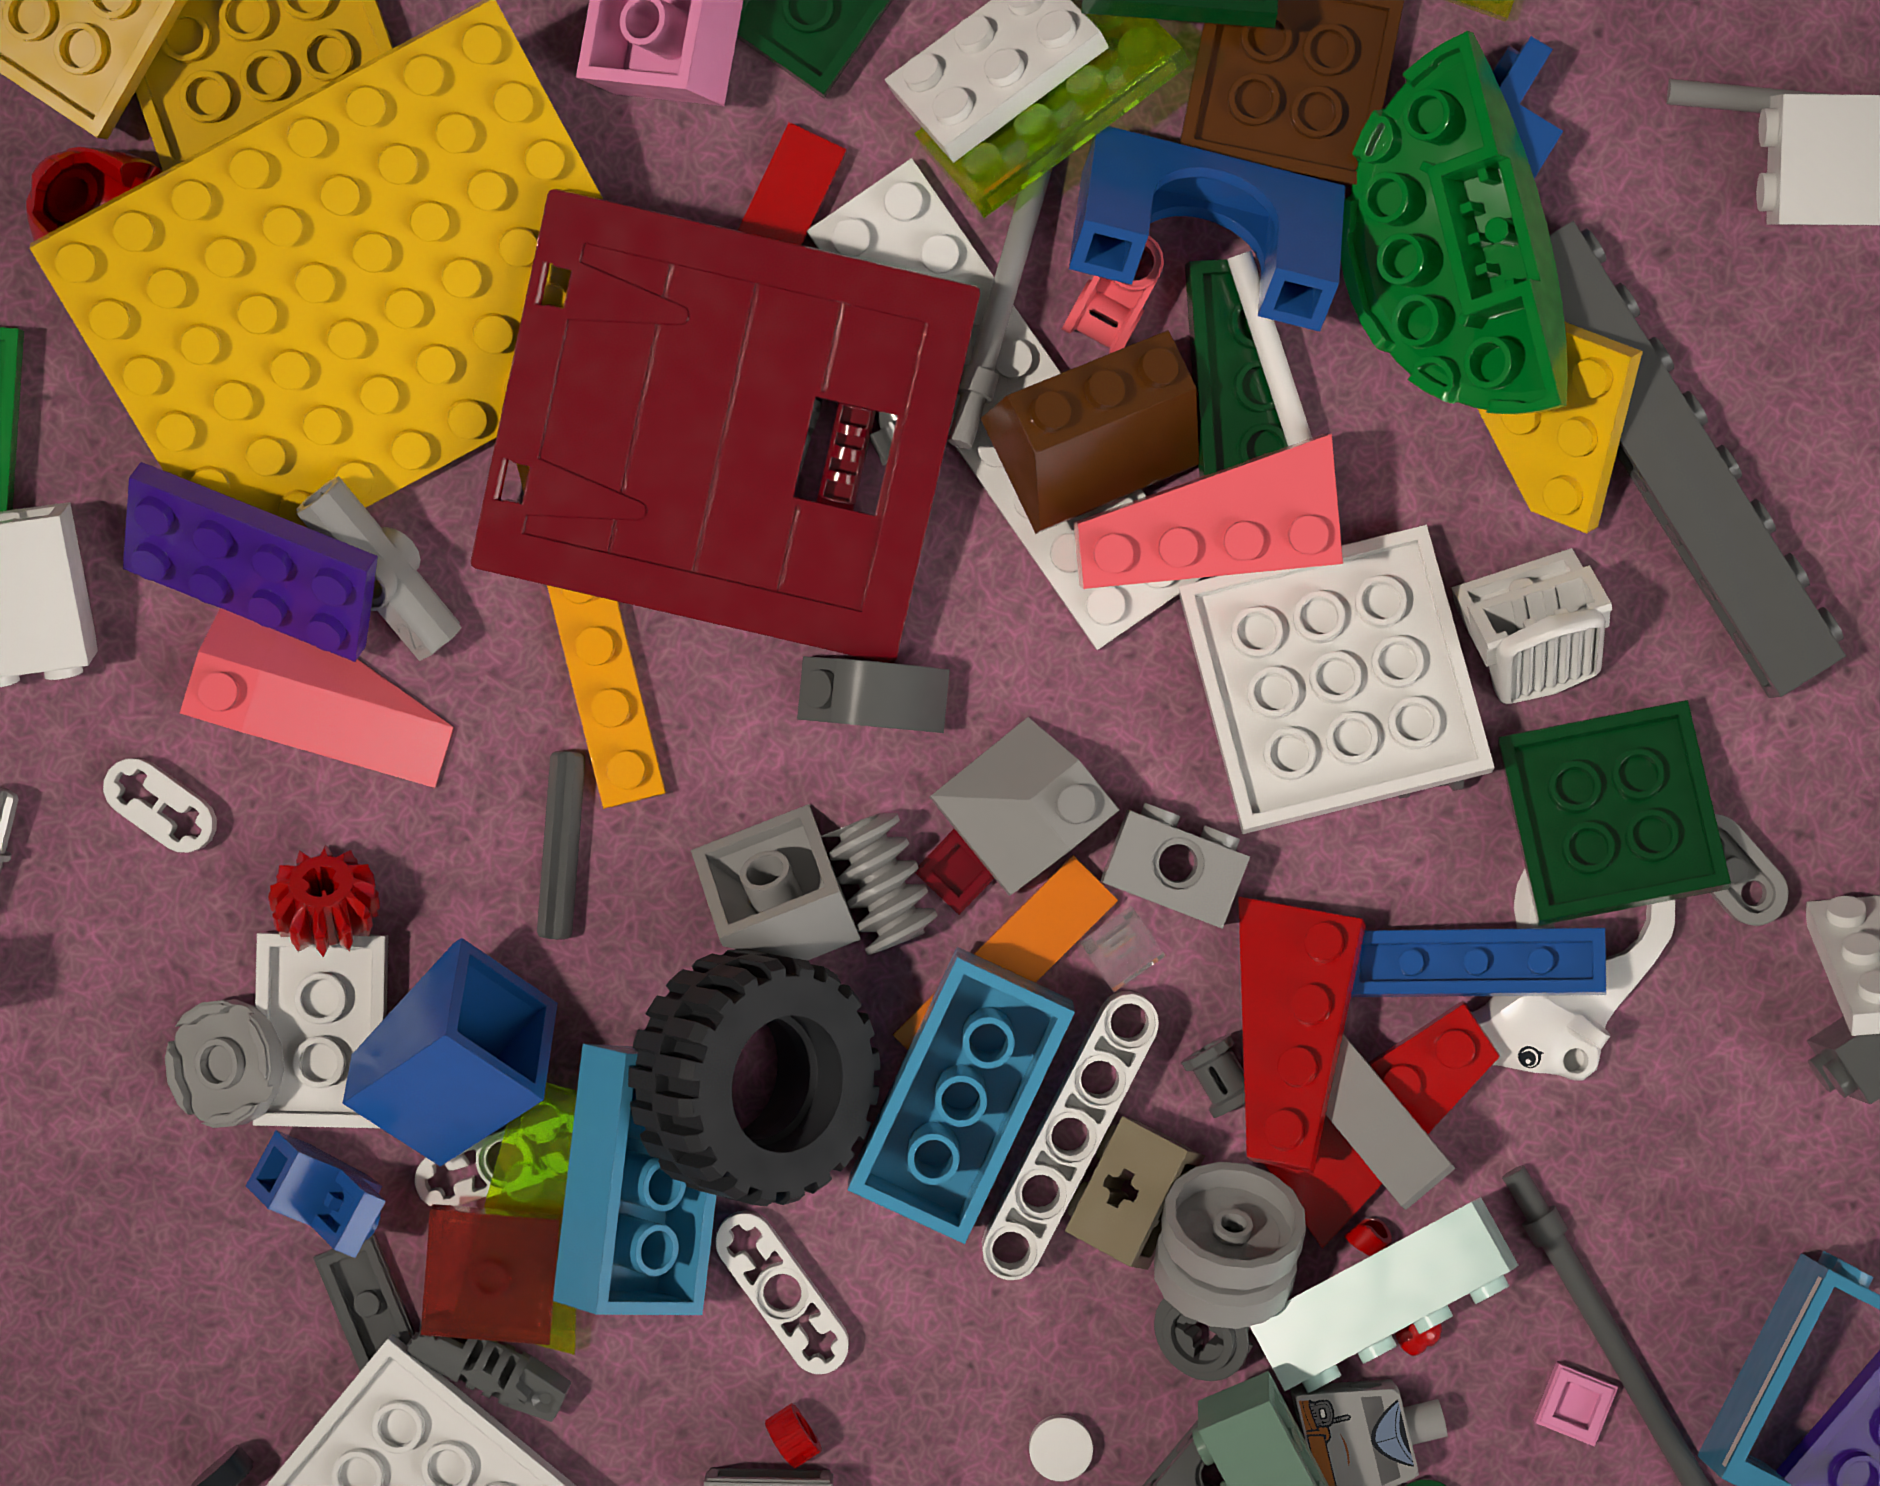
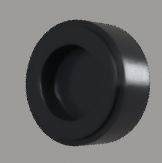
(227, 1470)

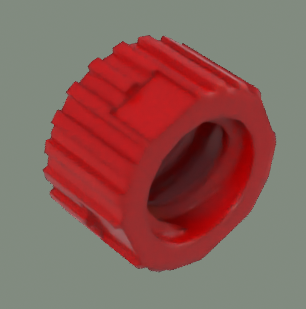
(793, 1436)

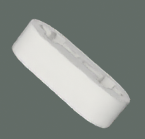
(150, 817)

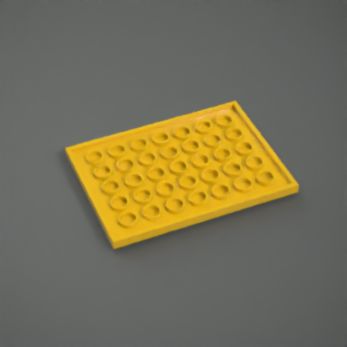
(331, 274)

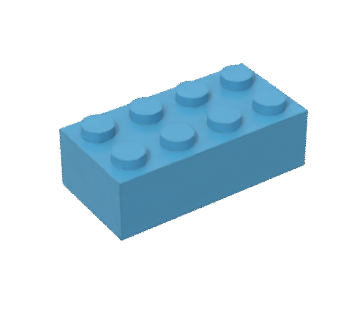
(961, 1095)
(627, 1228)

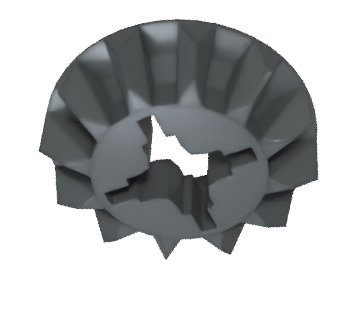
(1183, 1345)

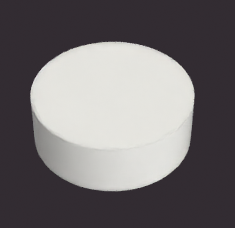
(1060, 1447)

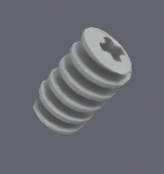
(881, 881)

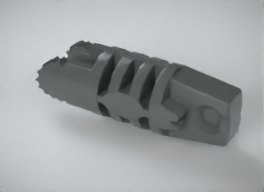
(495, 1369)

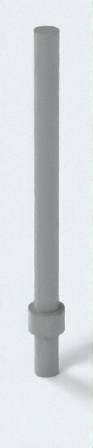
(978, 377)

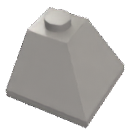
(1023, 804)
(776, 889)

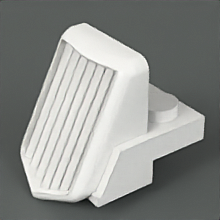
(1537, 625)

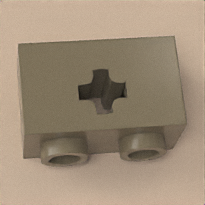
(1102, 1211)

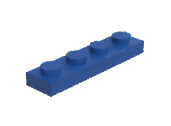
(1482, 963)

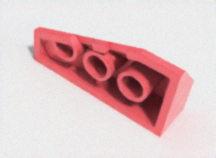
(312, 701)

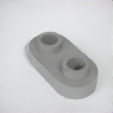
(1747, 864)

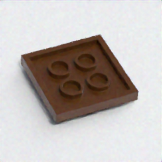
(1294, 90)

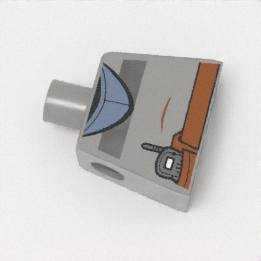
(1364, 1431)

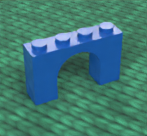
(1281, 215)

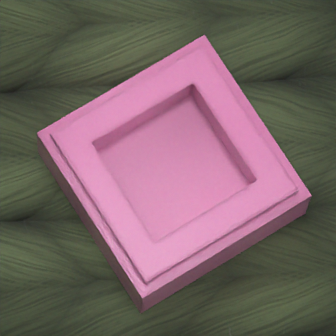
(1575, 1403)

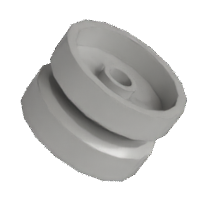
(1229, 1245)

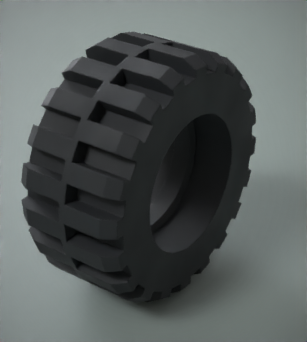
(690, 1063)

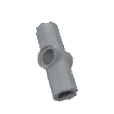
(399, 589)

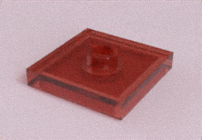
(490, 1274)

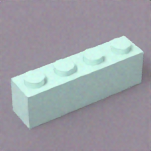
(1385, 1294)

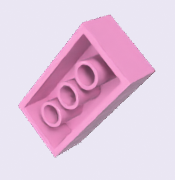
(661, 48)

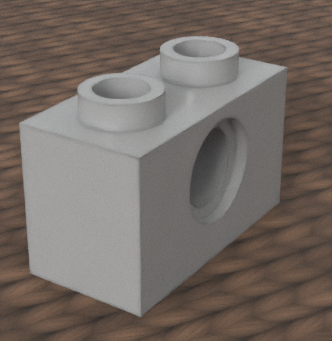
(1208, 888)

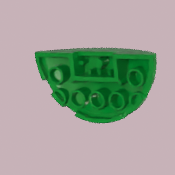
(1453, 242)

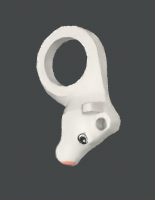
(1569, 1030)

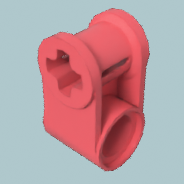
(1115, 302)

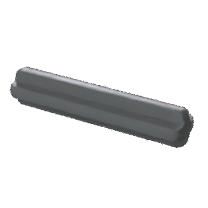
(561, 845)

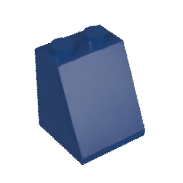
(455, 1056)

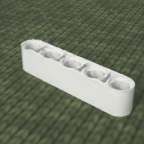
(1069, 1166)

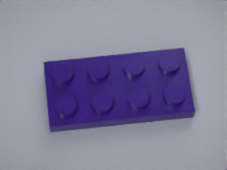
(248, 561)

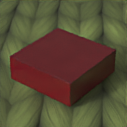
(954, 872)

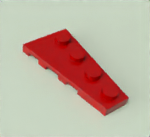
(1294, 1014)
(1429, 1078)

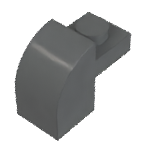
(873, 694)

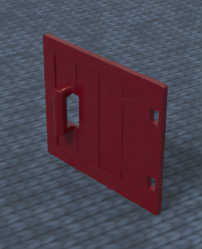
(679, 414)

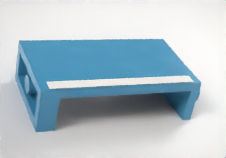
(1770, 1364)

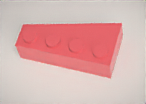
(1235, 521)

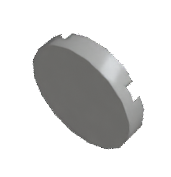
(224, 1063)

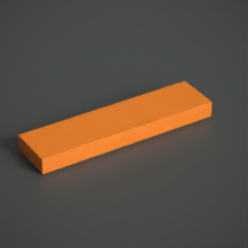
(1038, 930)

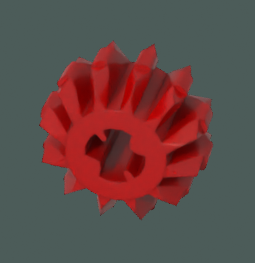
(324, 900)

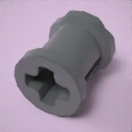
(1218, 1074)

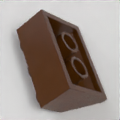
(1097, 431)

